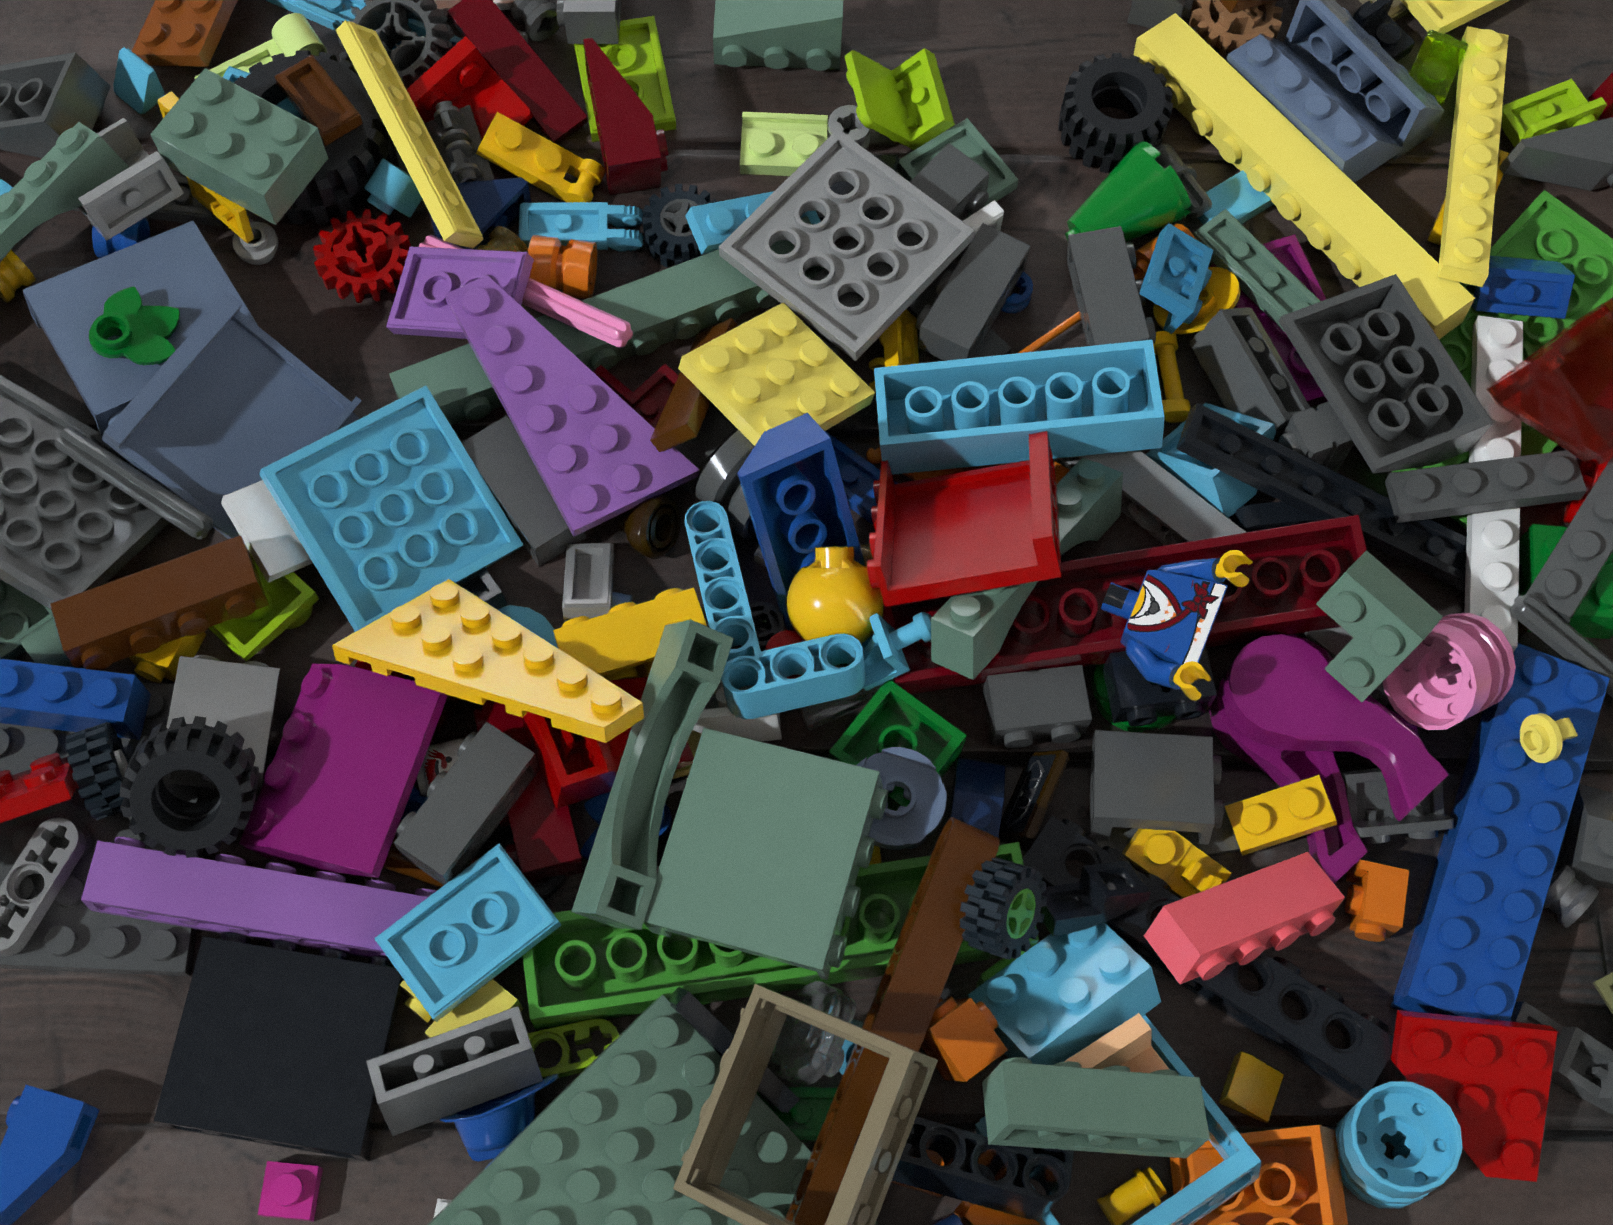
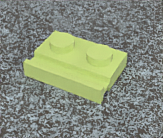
(779, 141)

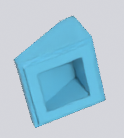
(136, 82)

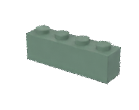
(1094, 1109)

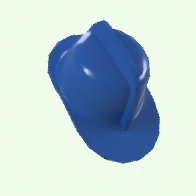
(496, 1123)

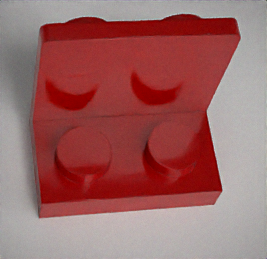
(467, 80)

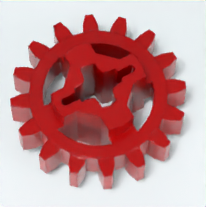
(341, 261)

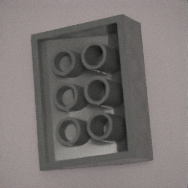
(1387, 377)

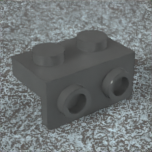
(1375, 818)

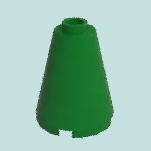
(1134, 196)

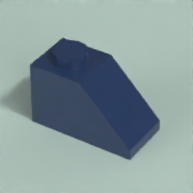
(493, 204)
(978, 794)

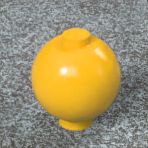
(833, 596)

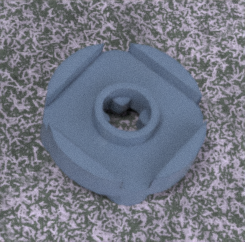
(921, 785)

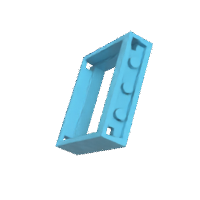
(1213, 1188)

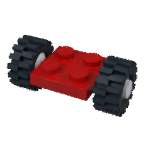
(93, 767)

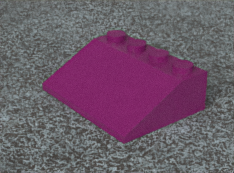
(343, 771)

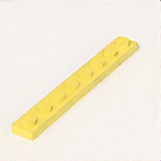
(1474, 159)

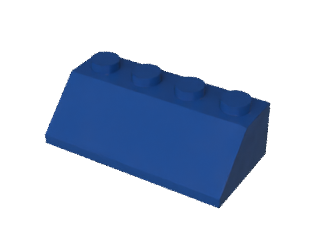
(796, 501)

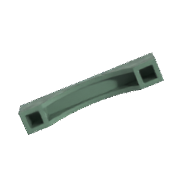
(56, 182)
(975, 624)
(624, 853)

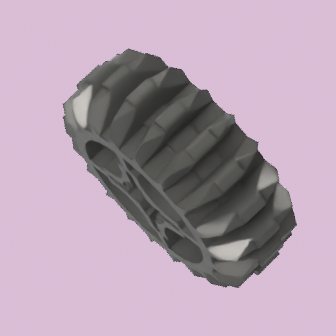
(390, 22)

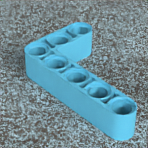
(748, 664)

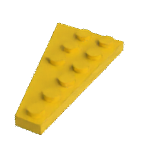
(480, 655)

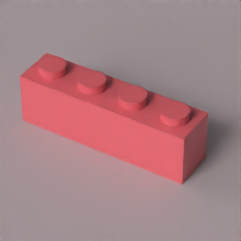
(1244, 918)

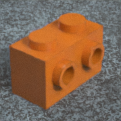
(962, 1038)

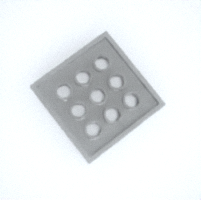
(817, 301)

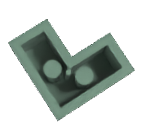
(1382, 619)

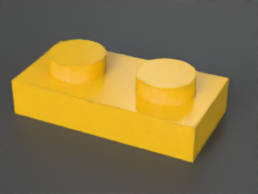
(1281, 815)

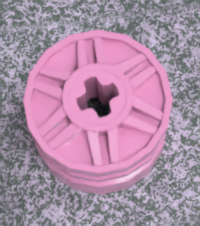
(1452, 673)

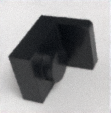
(1377, 23)

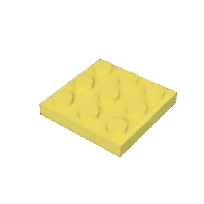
(775, 373)

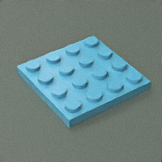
(390, 508)

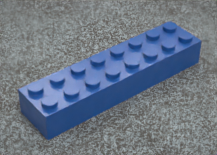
(1502, 849)

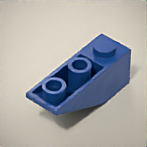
(39, 1146)

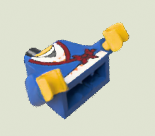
(1174, 617)

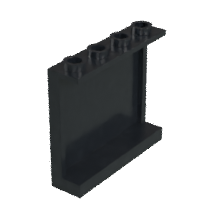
(280, 1046)

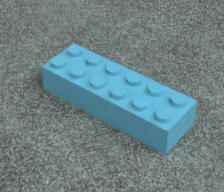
(988, 406)

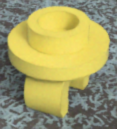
(1544, 737)

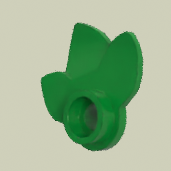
(140, 328)

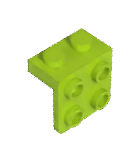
(903, 102)

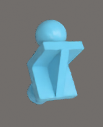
(884, 649)

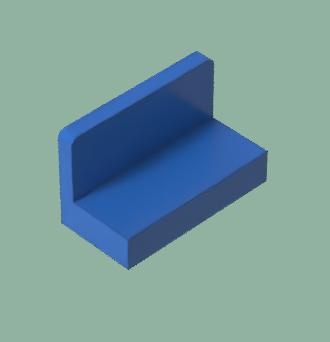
(1525, 288)

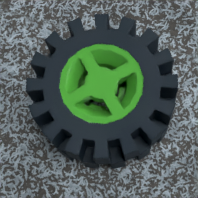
(1003, 908)

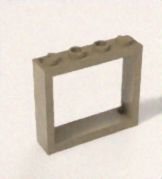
(736, 1086)

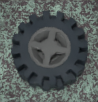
(666, 221)

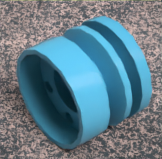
(1423, 1138)

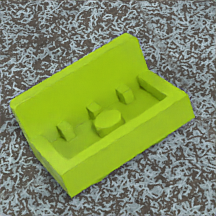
(1549, 111)

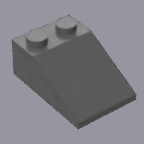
(45, 99)

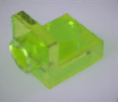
(1438, 63)

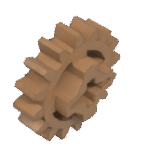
(1231, 30)

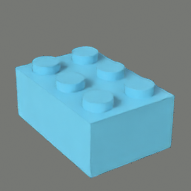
(1067, 994)

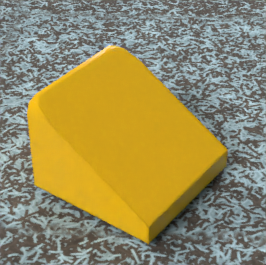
(1251, 1087)

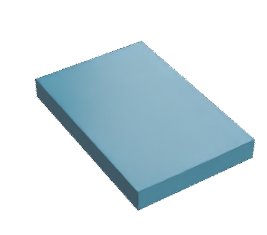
(467, 932)

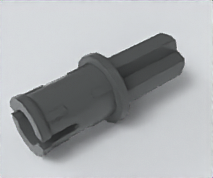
(1199, 199)

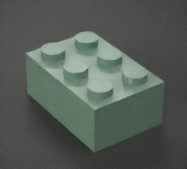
(240, 146)

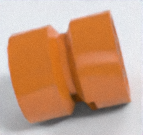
(564, 267)

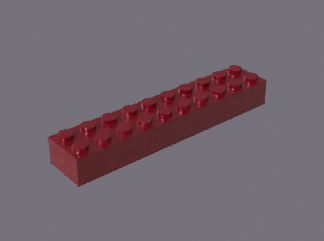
(1064, 618)

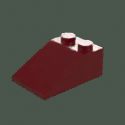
(626, 129)

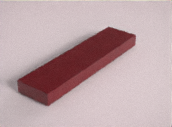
(519, 67)

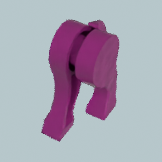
(1290, 716)

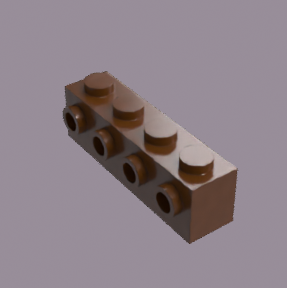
(159, 605)

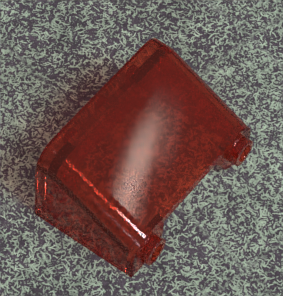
(1567, 387)

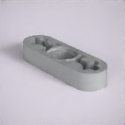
(25, 865)

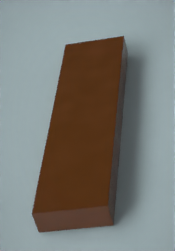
(686, 403)

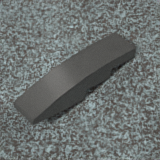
(1579, 1062)

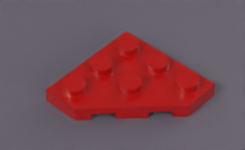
(1490, 1077)

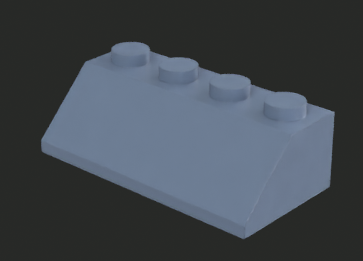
(1363, 72)
(1314, 106)

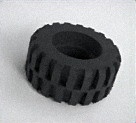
(350, 158)

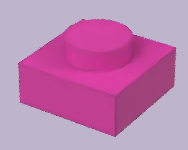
(290, 1191)

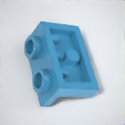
(1177, 276)

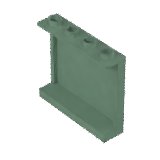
(767, 851)

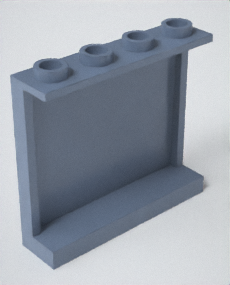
(166, 270)
(225, 412)

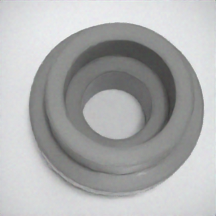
(259, 252)

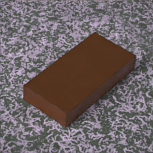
(318, 99)

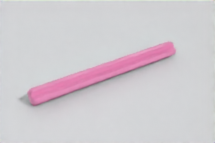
(564, 307)

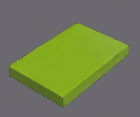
(642, 66)

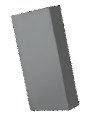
(588, 580)

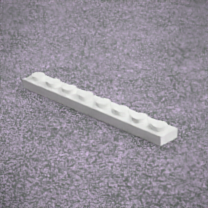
(1494, 535)

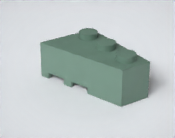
(778, 33)

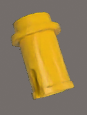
(1132, 1196)

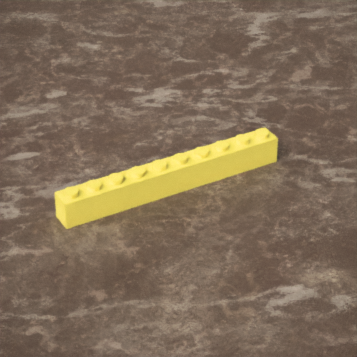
(1296, 173)

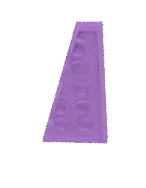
(573, 425)

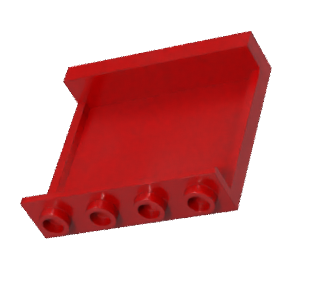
(966, 529)

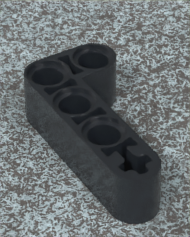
(962, 1179)

